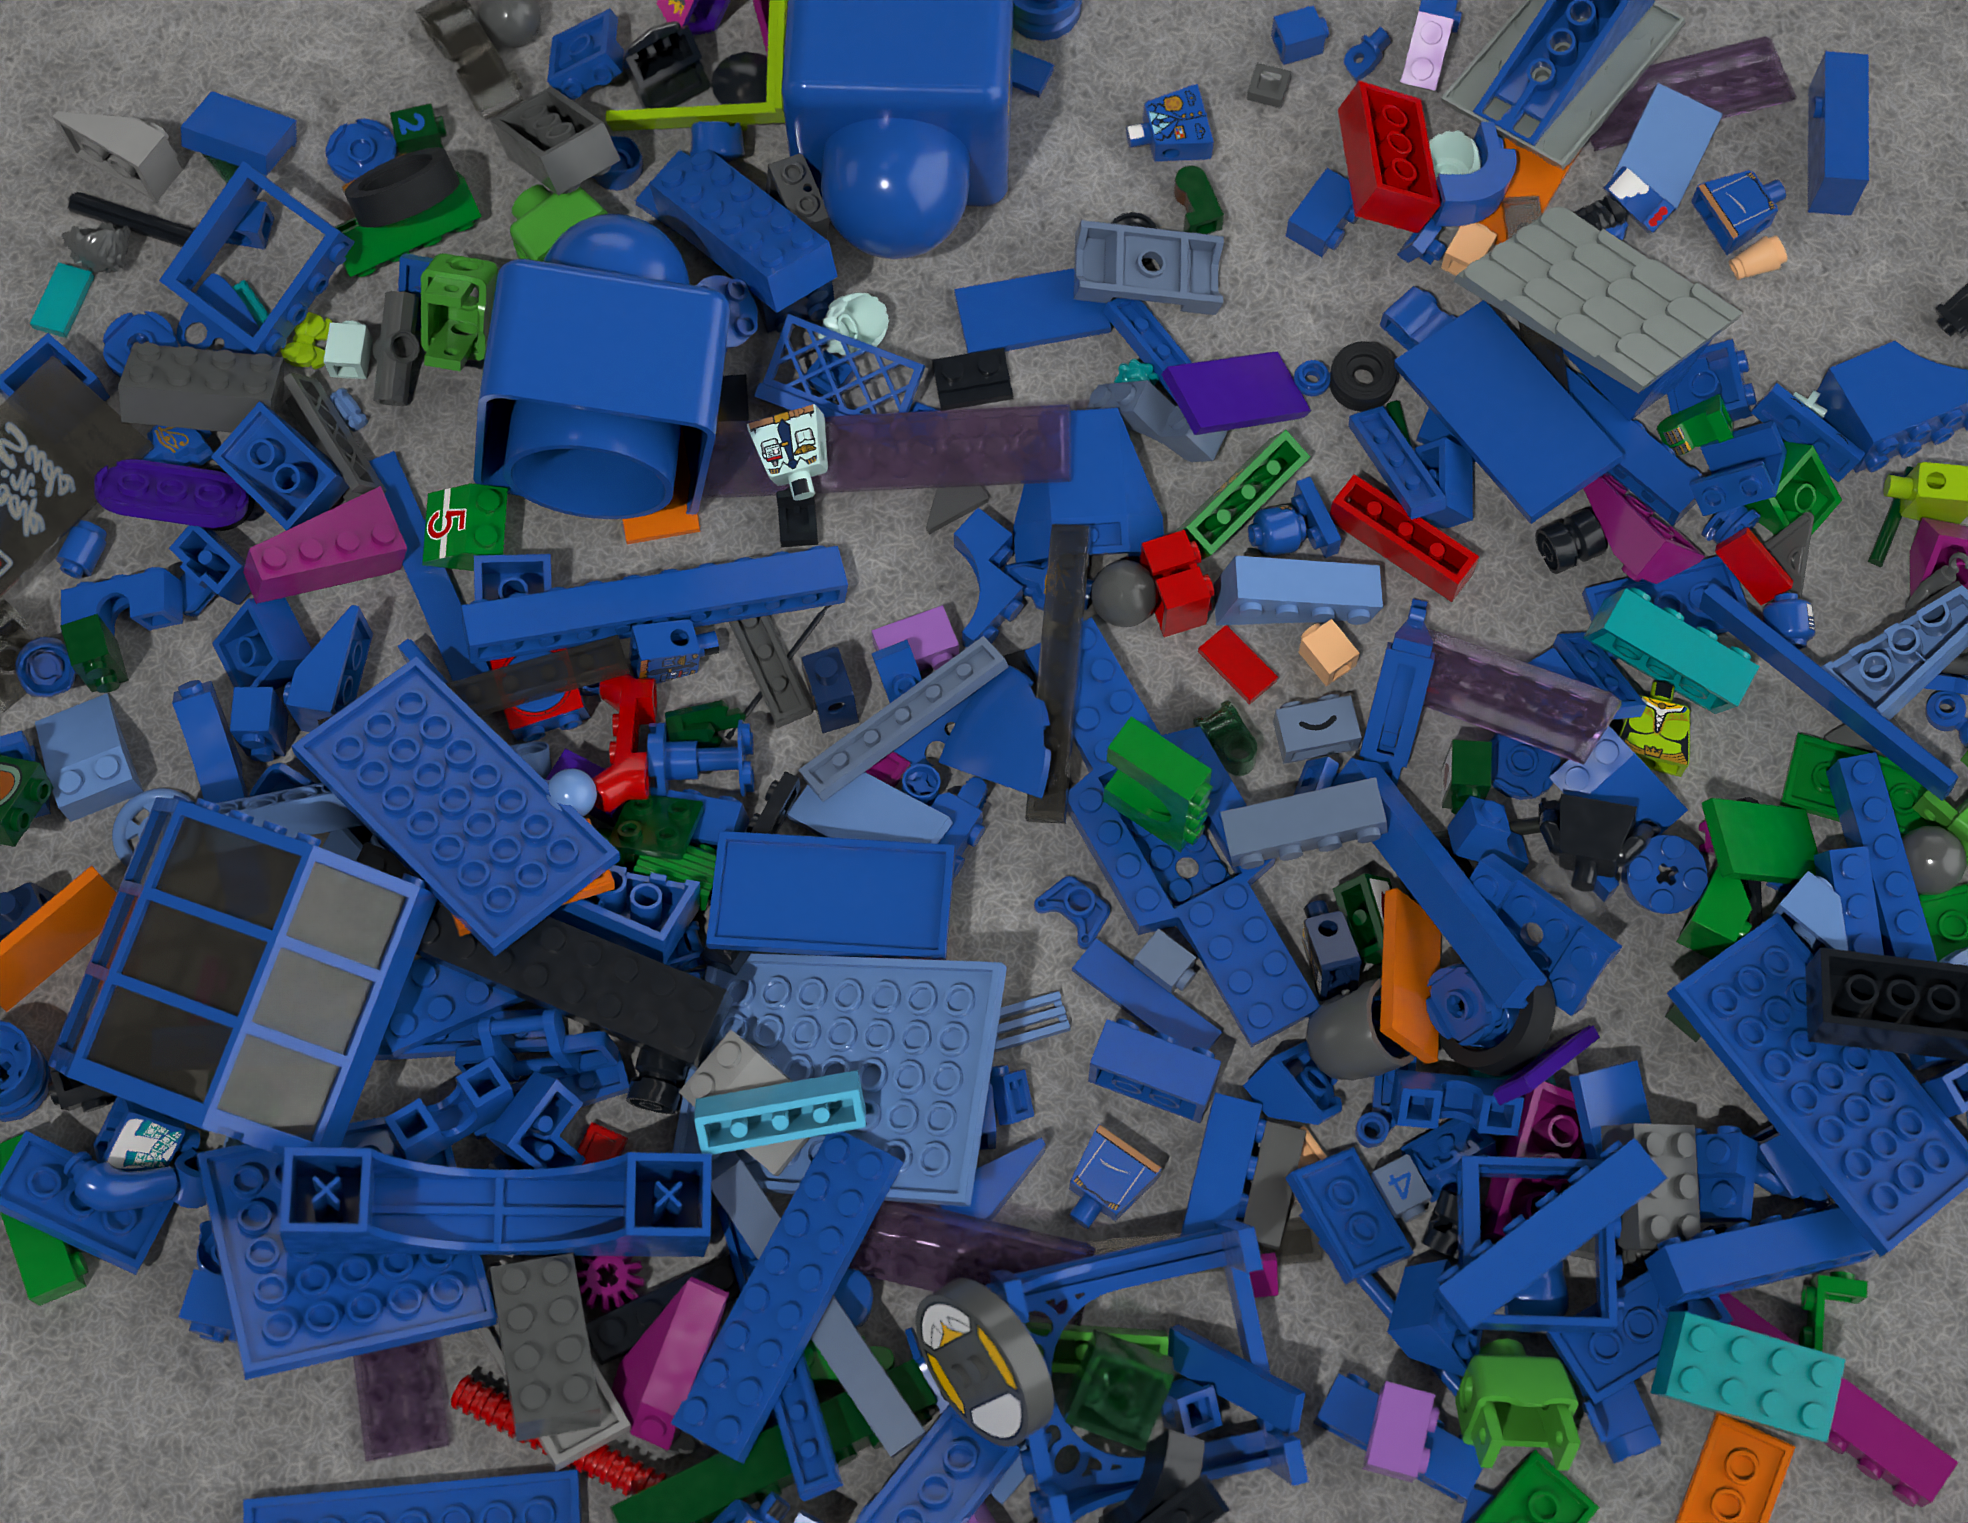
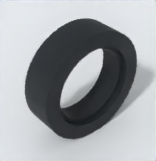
(402, 187)
(1520, 1046)

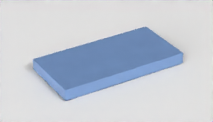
(869, 812)

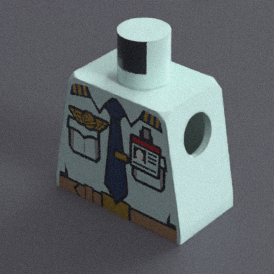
(792, 448)

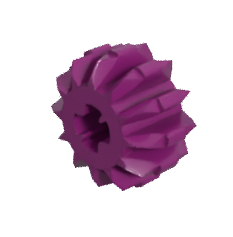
(594, 1284)

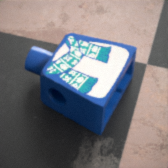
(141, 1137)

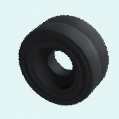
(1366, 357)

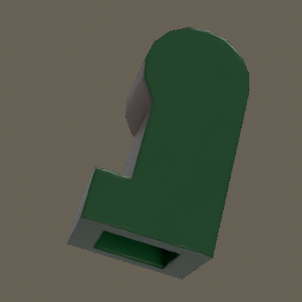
(1199, 200)

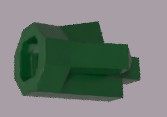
(702, 723)

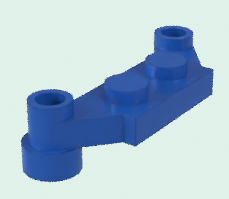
(1381, 1116)

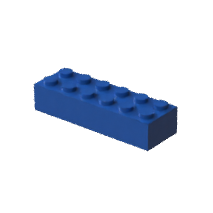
(743, 229)

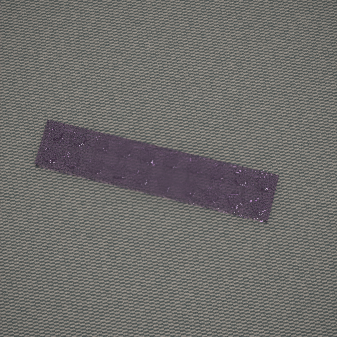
(911, 452)

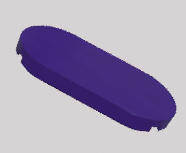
(171, 493)

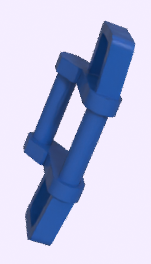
(562, 1047)

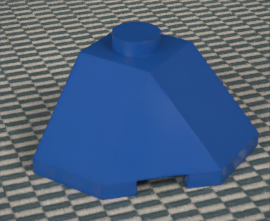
(1294, 1088)

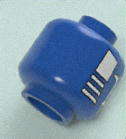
(1791, 619)

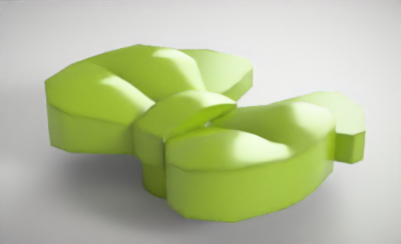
(302, 350)

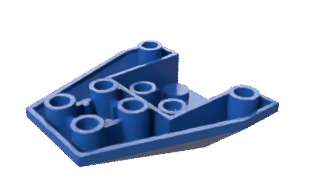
(1104, 492)

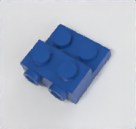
(585, 55)
(1714, 373)
(1725, 1174)

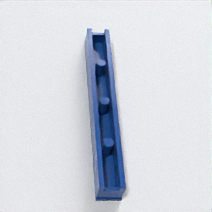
(1449, 895)

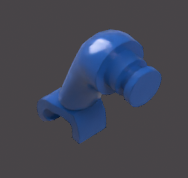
(118, 1190)

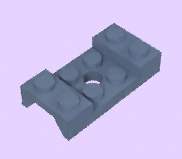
(1111, 266)

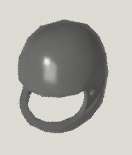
(1344, 1037)

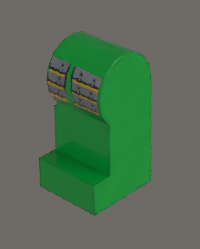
(1697, 426)

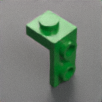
(1836, 1287)

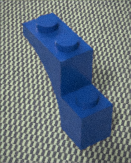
(1000, 597)

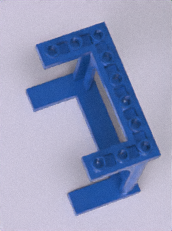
(1069, 1494)

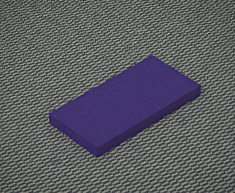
(1235, 392)

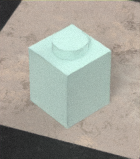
(348, 350)

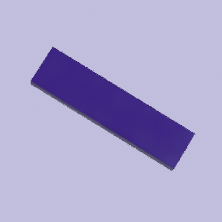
(1545, 1064)

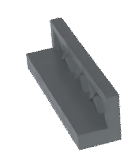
(330, 434)

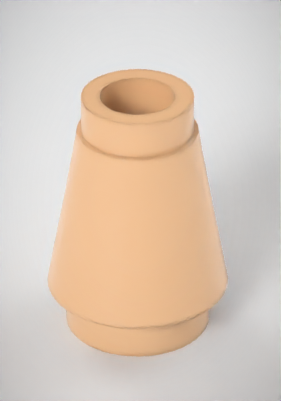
(1759, 258)

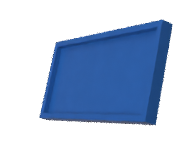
(1508, 411)
(831, 896)

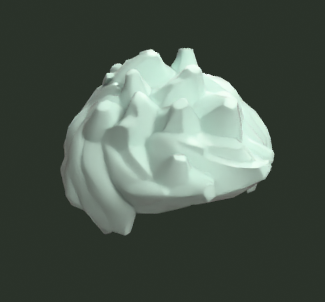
(1454, 154)
(857, 317)

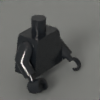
(1593, 837)

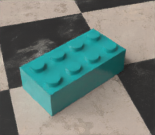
(1672, 650)
(1748, 1376)

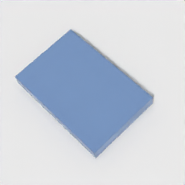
(1669, 142)

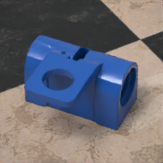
(1622, 1424)

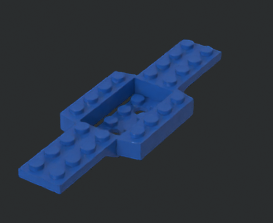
(1210, 909)

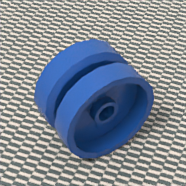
(1045, 18)

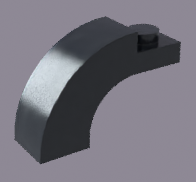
(1169, 1466)

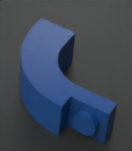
(1477, 194)

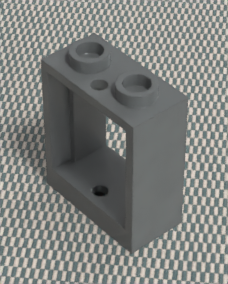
(786, 184)

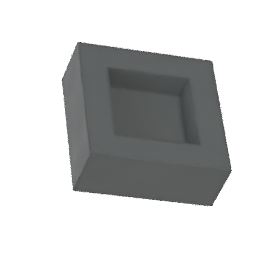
(1268, 85)

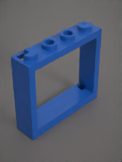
(213, 233)
(1608, 1265)

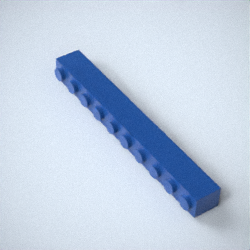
(703, 594)

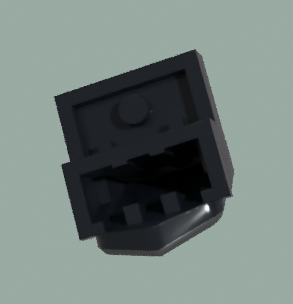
(665, 66)

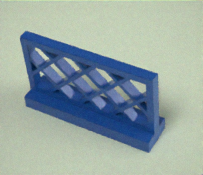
(792, 398)

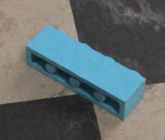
(780, 1113)

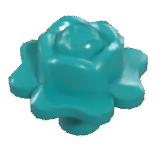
(1136, 372)

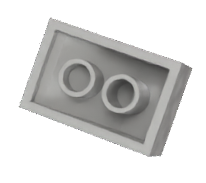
(123, 148)
(739, 1067)

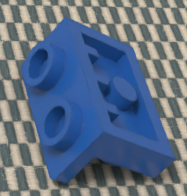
(1440, 1151)

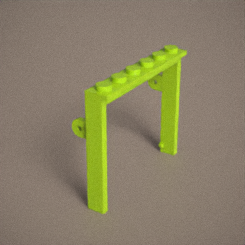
(745, 114)

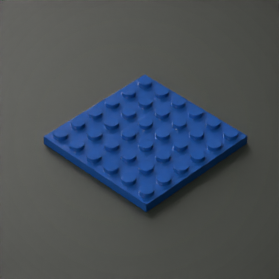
(326, 1305)

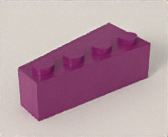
(328, 550)
(1546, 1130)

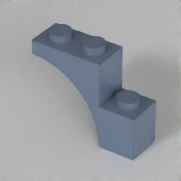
(1153, 415)

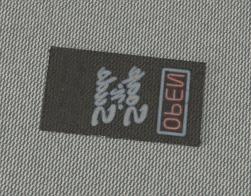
(50, 451)

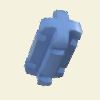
(348, 409)

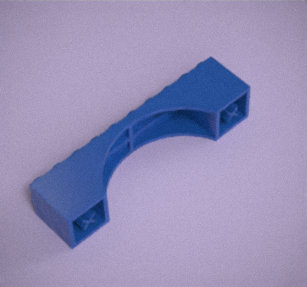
(1894, 403)
(399, 1206)

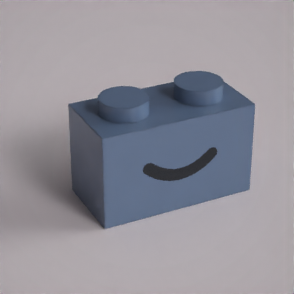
(1316, 728)

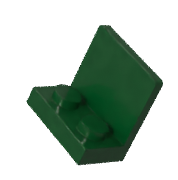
(655, 828)

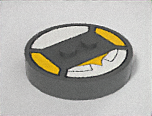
(984, 1362)

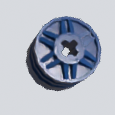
(28, 1074)

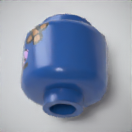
(1277, 530)

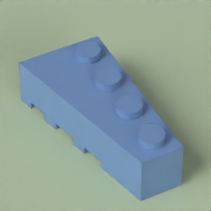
(1296, 592)
(1907, 655)

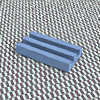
(1058, 1011)

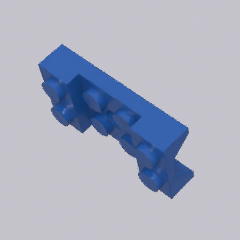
(1571, 947)

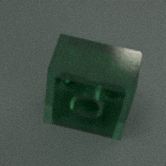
(1119, 1390)

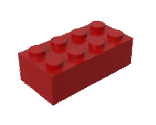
(1388, 157)

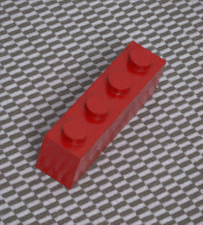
(1405, 542)

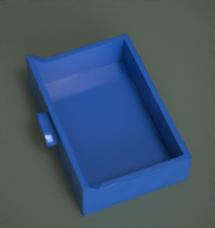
(238, 132)

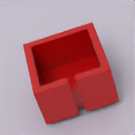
(1181, 587)

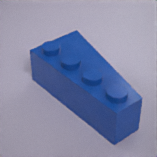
(639, 914)

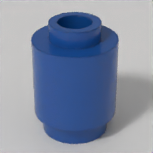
(82, 549)

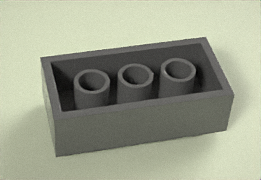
(555, 141)
(197, 386)
(545, 1347)

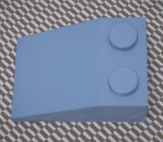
(87, 758)

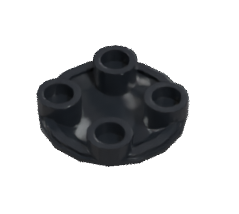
(741, 79)

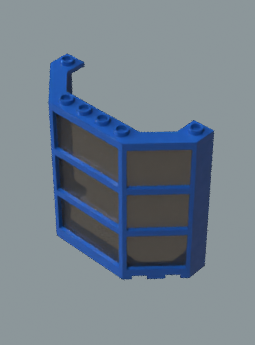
(243, 978)

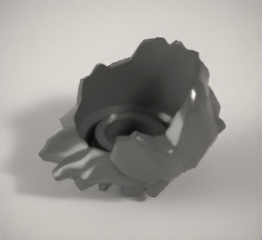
(98, 248)

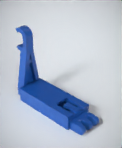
(1399, 694)

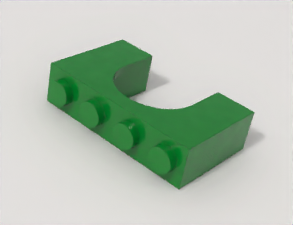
(1158, 785)

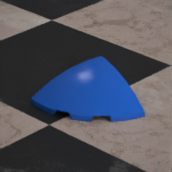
(1002, 735)

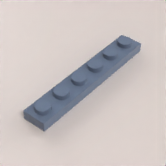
(903, 718)

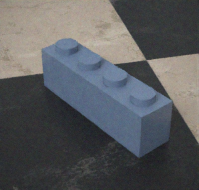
(1304, 823)

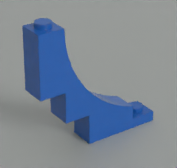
(209, 742)

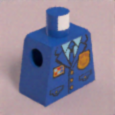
(1174, 127)

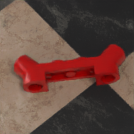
(628, 772)

